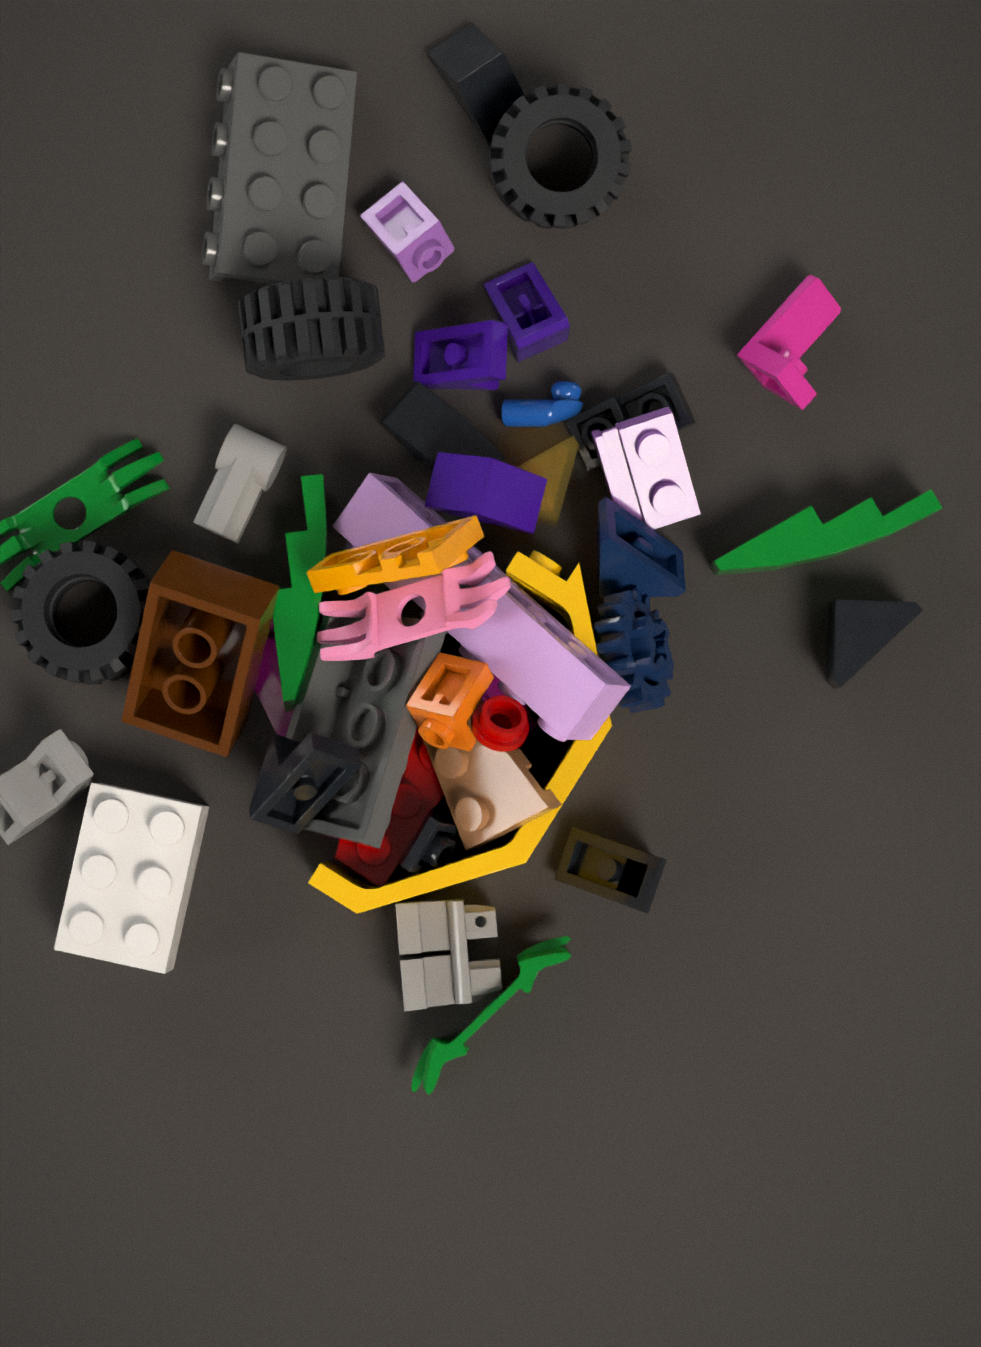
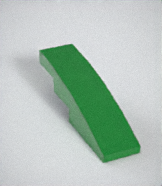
(807, 540)
(297, 608)

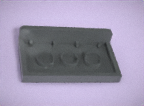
(279, 170)
(366, 709)

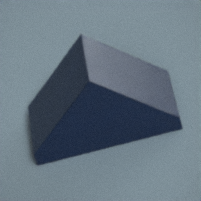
(635, 556)

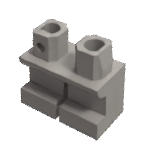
(445, 976)

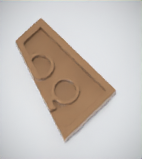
(489, 791)

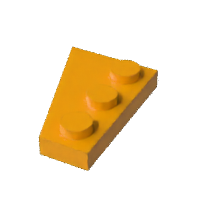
(397, 558)

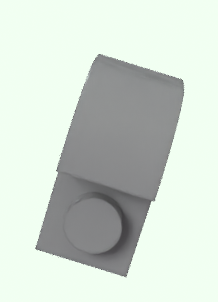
(42, 785)

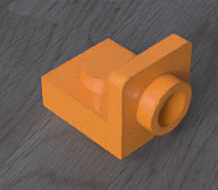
(448, 700)

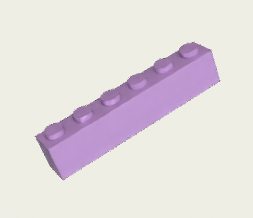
(520, 642)

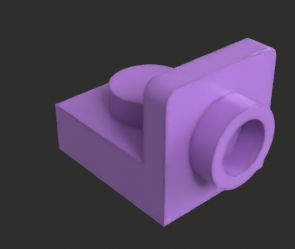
(408, 232)

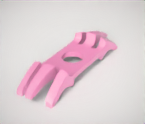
(382, 611)

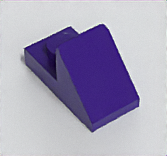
(462, 356)

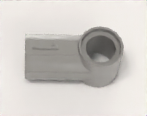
(245, 470)

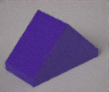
(530, 311)
(486, 488)

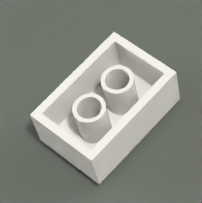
(131, 878)

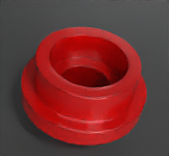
(505, 713)

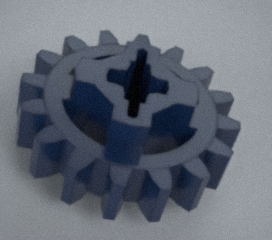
(636, 648)

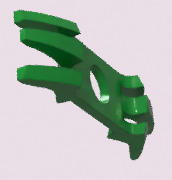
(102, 503)
(441, 1050)

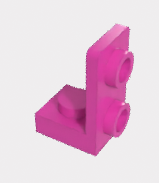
(777, 346)

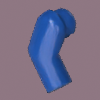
(544, 412)

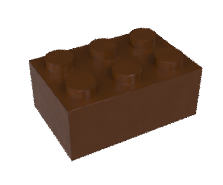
(199, 653)

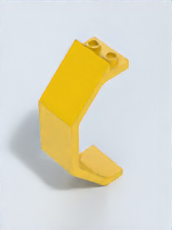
(541, 581)

